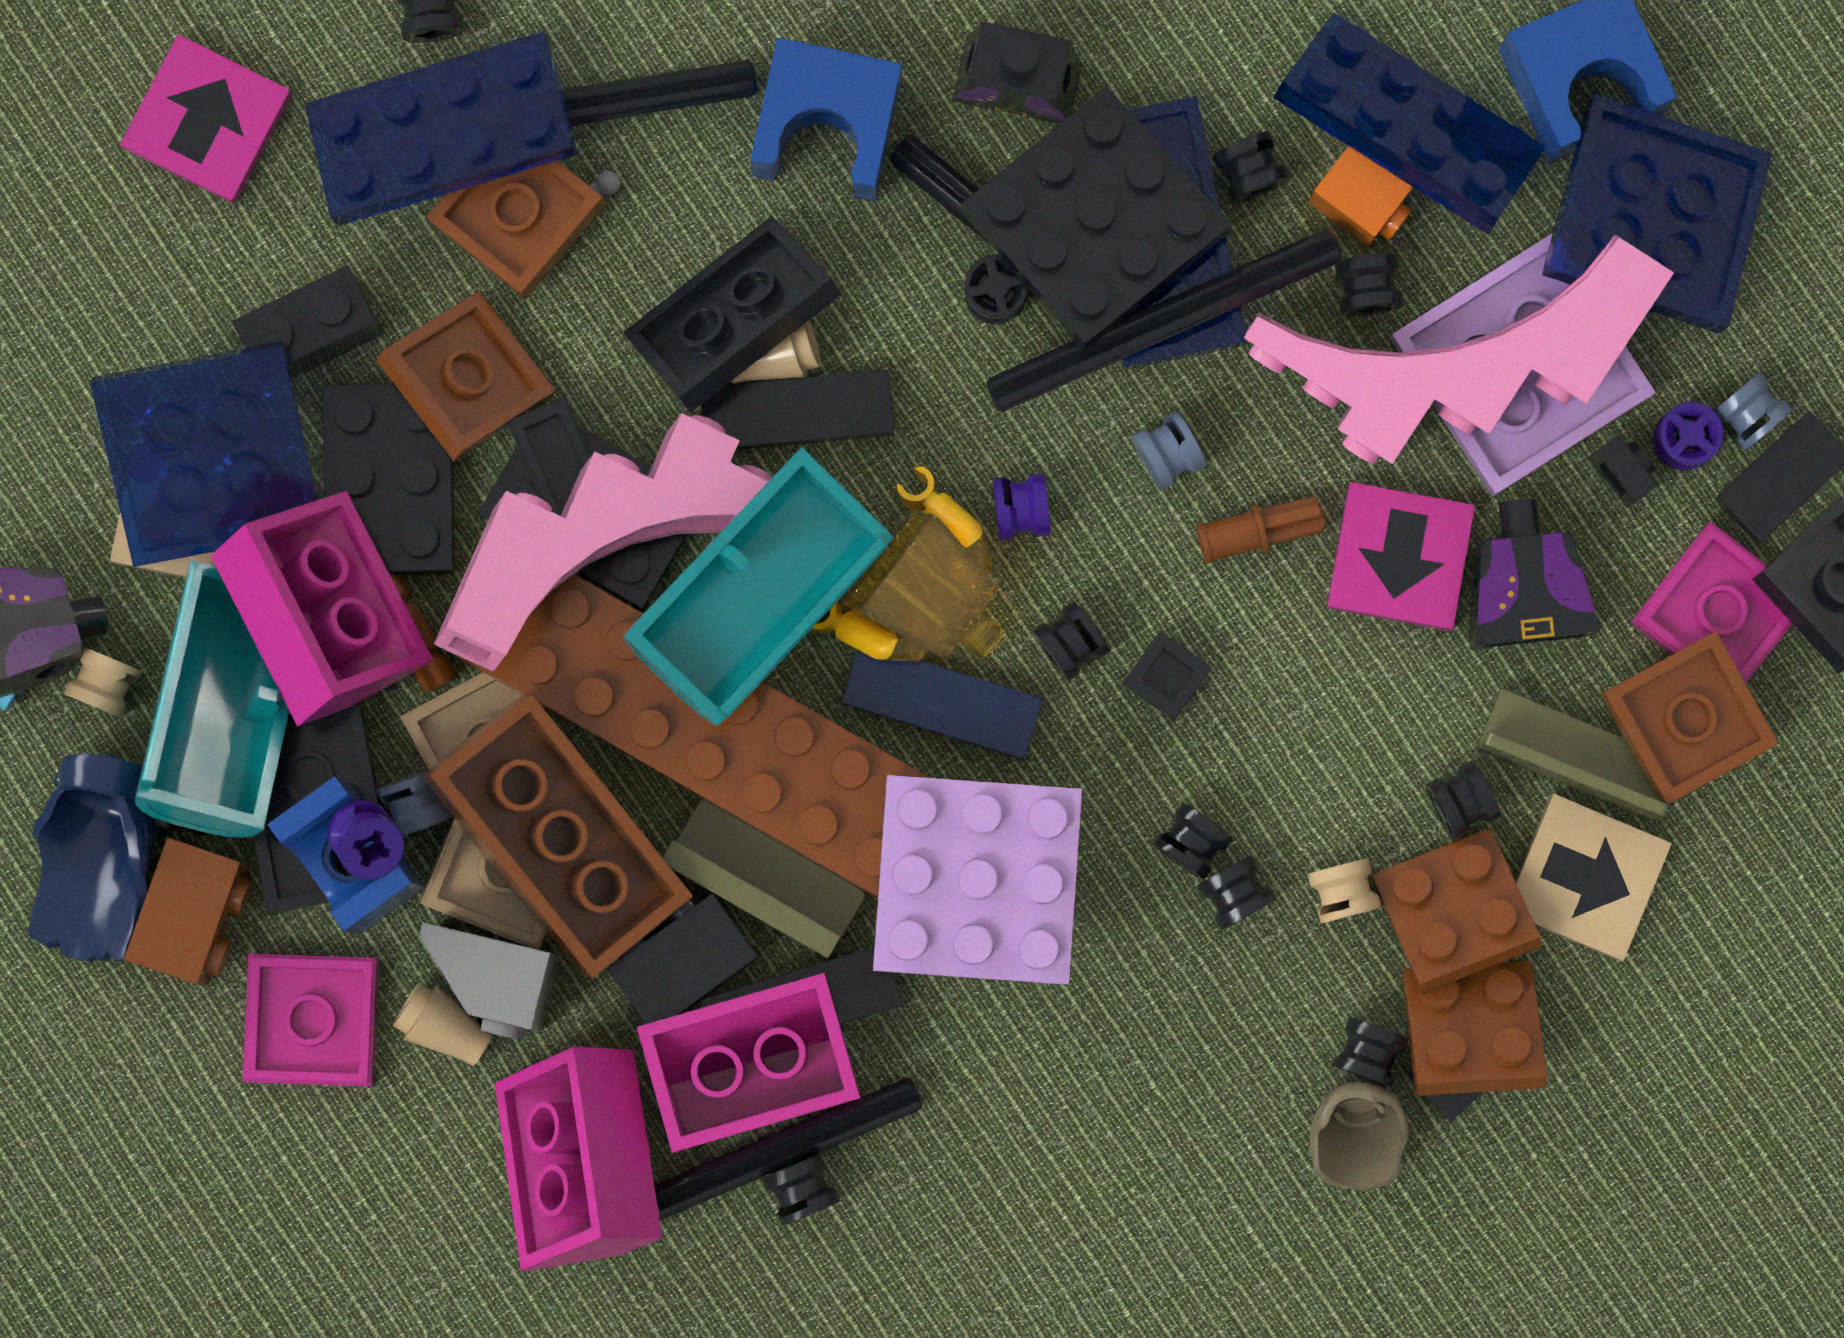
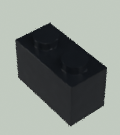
(314, 321)
(683, 960)

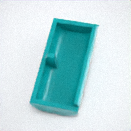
(757, 588)
(213, 721)

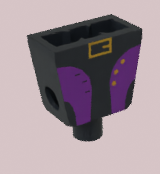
(1018, 73)
(1528, 584)
(42, 627)

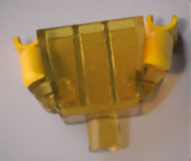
(924, 587)

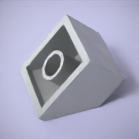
(494, 978)

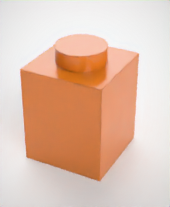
(1362, 198)

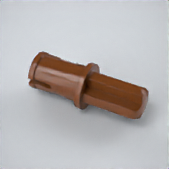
(1260, 528)

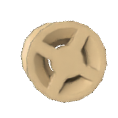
(103, 682)
(1343, 884)

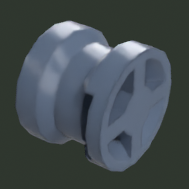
(1748, 406)
(1168, 451)
(413, 810)

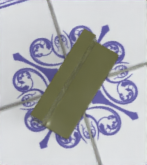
(1568, 753)
(764, 878)

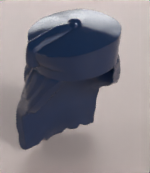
(92, 859)

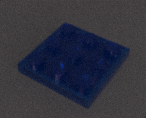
(1669, 194)
(202, 448)

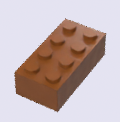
(557, 836)

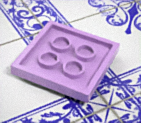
(1534, 423)
(977, 880)

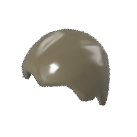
(1358, 1136)

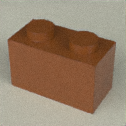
(189, 913)

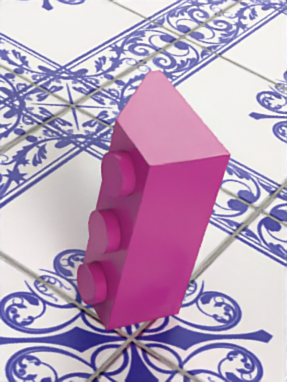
(320, 606)
(748, 1062)
(577, 1158)

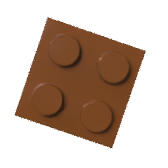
(519, 222)
(465, 375)
(1689, 718)
(1456, 910)
(1476, 1032)

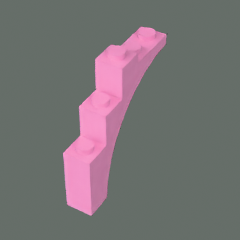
(1389, 392)
(611, 506)

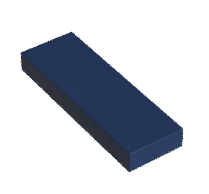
(944, 703)

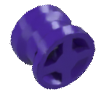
(1697, 427)
(1021, 506)
(357, 825)

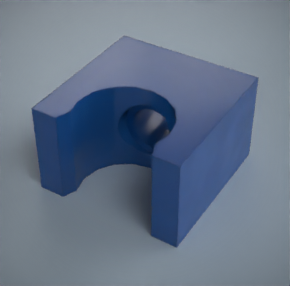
(1576, 44)
(832, 89)
(354, 901)

